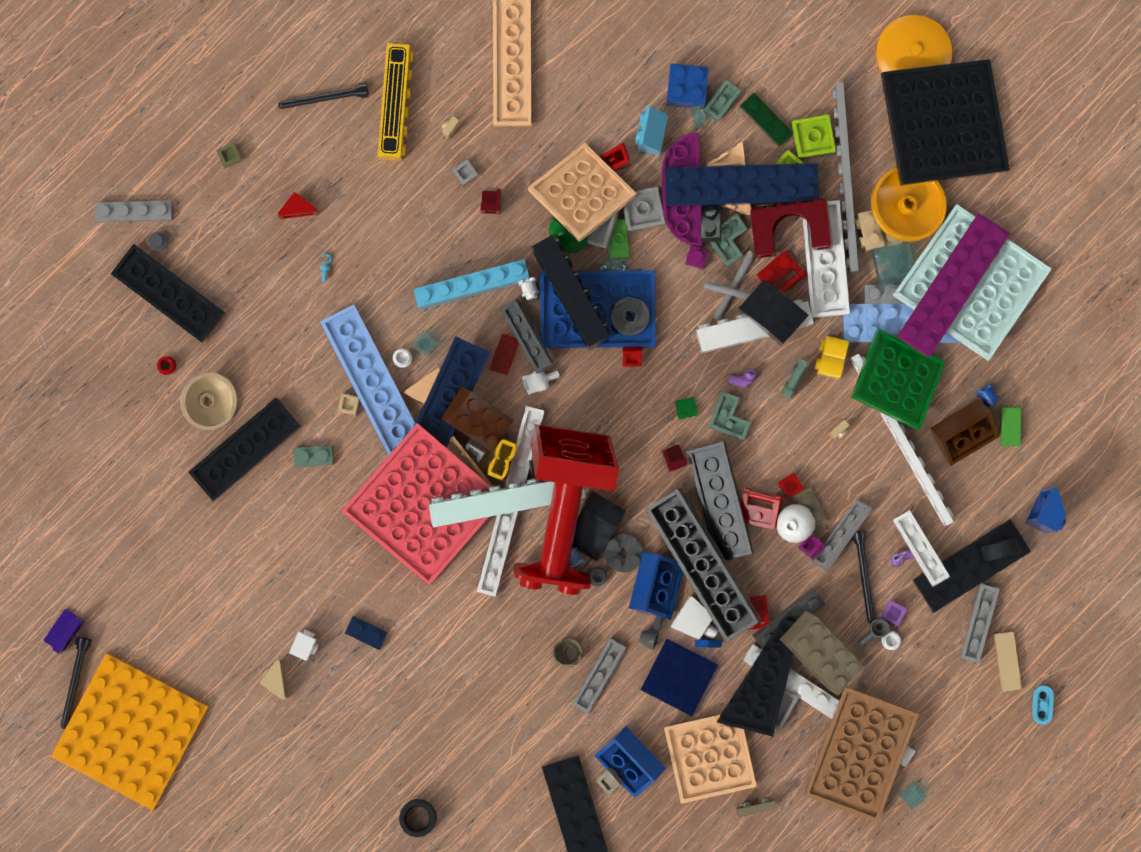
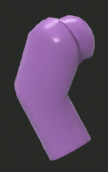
(744, 380)
(899, 558)

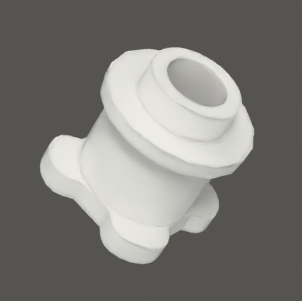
(529, 288)

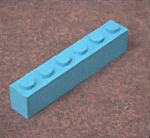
(471, 284)

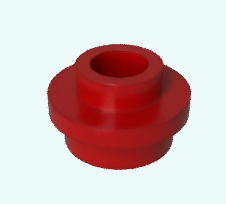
(160, 365)

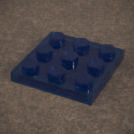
(679, 677)

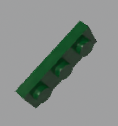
(766, 119)

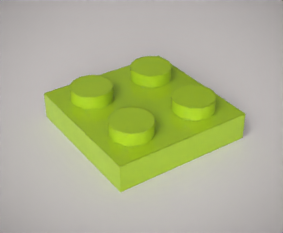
(813, 136)

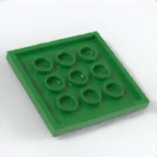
(897, 379)

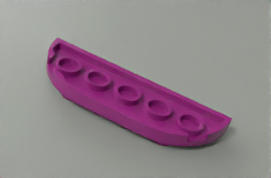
(683, 221)

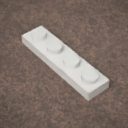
(921, 548)

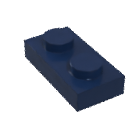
(366, 632)

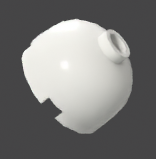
(795, 523)

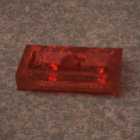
(504, 354)

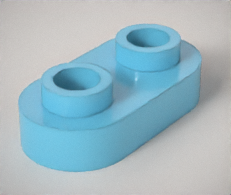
(1044, 705)

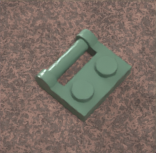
(797, 373)

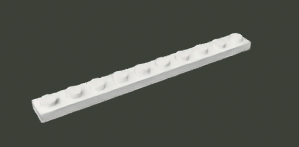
(916, 463)
(505, 522)
(813, 695)

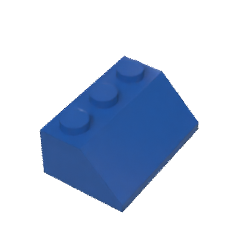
(1047, 512)
(656, 586)
(630, 761)

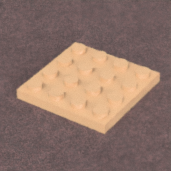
(582, 192)
(709, 758)

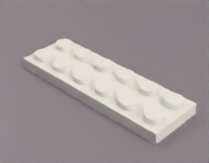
(828, 270)

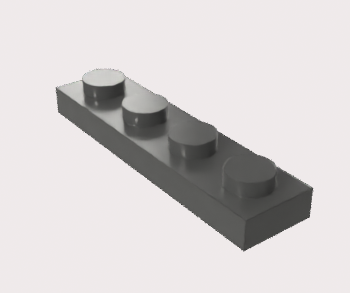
(527, 336)
(808, 602)

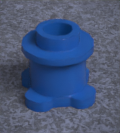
(988, 395)

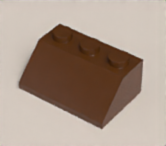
(965, 432)

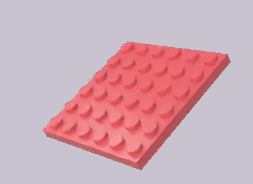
(396, 499)

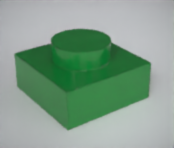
(686, 408)

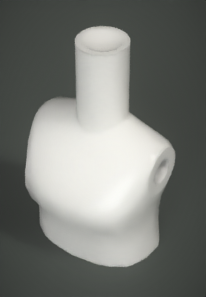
(538, 382)

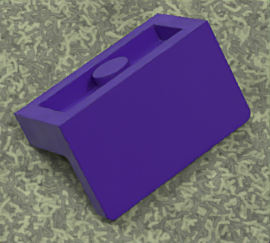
(63, 631)

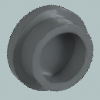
(157, 241)
(598, 576)

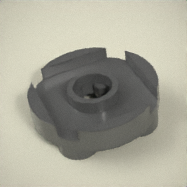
(633, 306)
(632, 559)

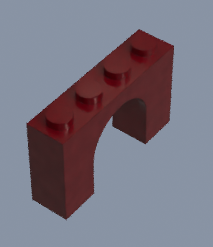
(765, 221)

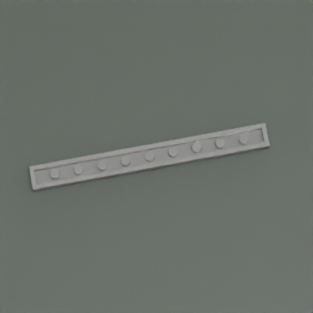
(844, 170)

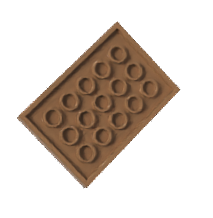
(861, 754)

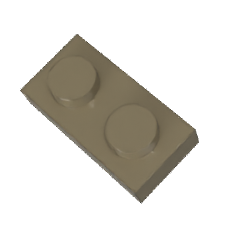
(809, 500)
(747, 808)

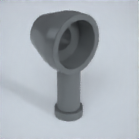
(875, 631)
(650, 637)

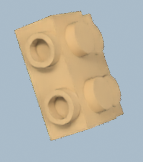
(871, 234)

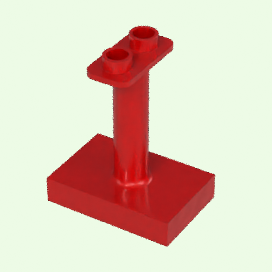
(572, 462)

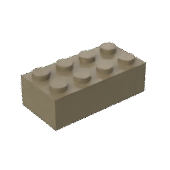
(822, 652)

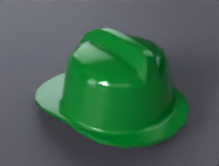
(567, 240)

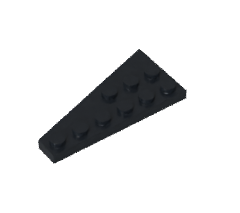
(761, 692)

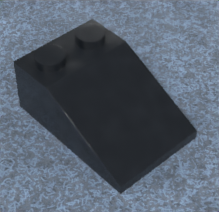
(773, 312)
(596, 525)

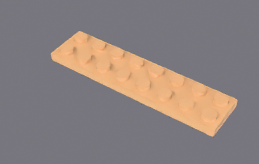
(511, 63)

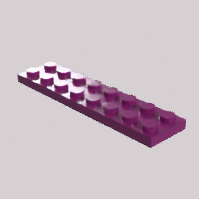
(953, 285)

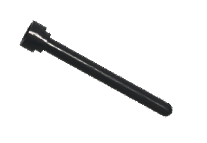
(359, 91)
(859, 540)
(82, 646)

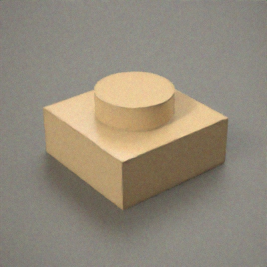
(450, 127)
(840, 430)

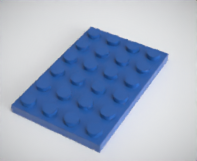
(605, 291)

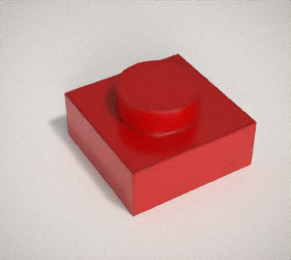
(632, 357)
(790, 485)

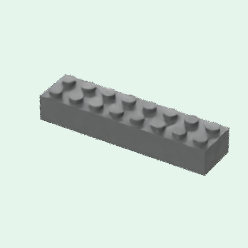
(703, 564)

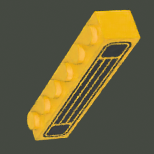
(395, 101)

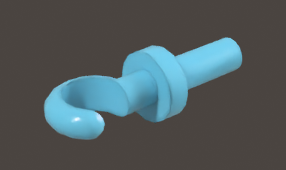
(325, 267)

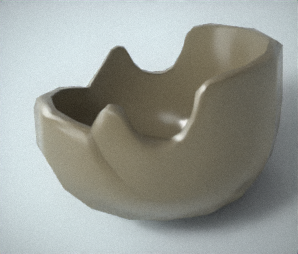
(567, 652)

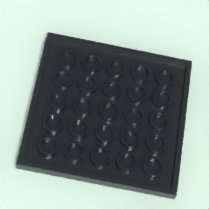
(945, 122)

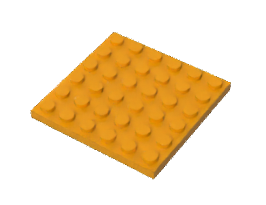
(129, 731)

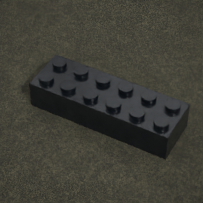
(570, 293)

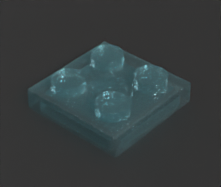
(892, 263)

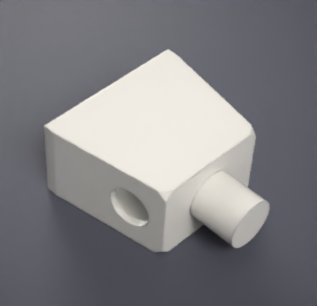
(694, 620)

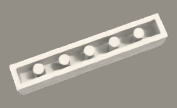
(738, 331)

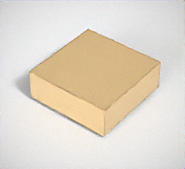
(348, 404)

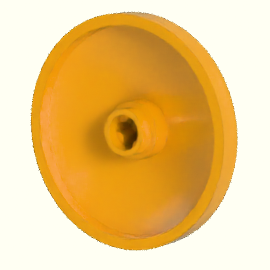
(913, 43)
(907, 210)

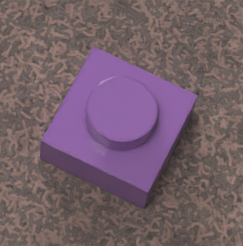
(893, 613)

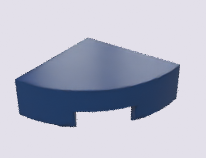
(708, 643)

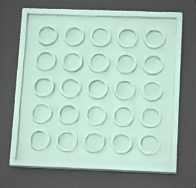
(996, 298)

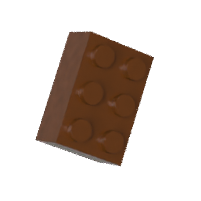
(477, 419)

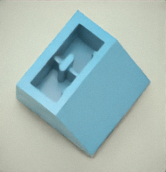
(653, 129)

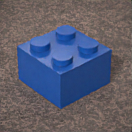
(687, 86)

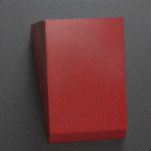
(617, 158)
(296, 207)

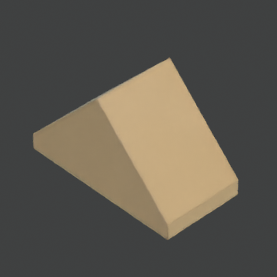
(275, 680)

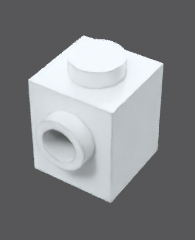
(304, 645)

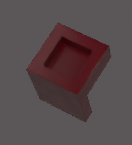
(491, 202)
(674, 458)

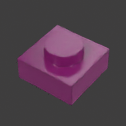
(697, 257)
(812, 547)

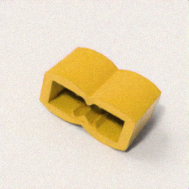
(832, 357)
(499, 464)

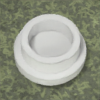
(402, 358)
(891, 640)

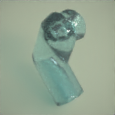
(614, 264)

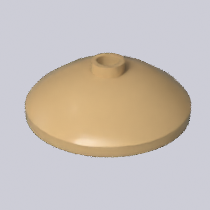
(219, 405)

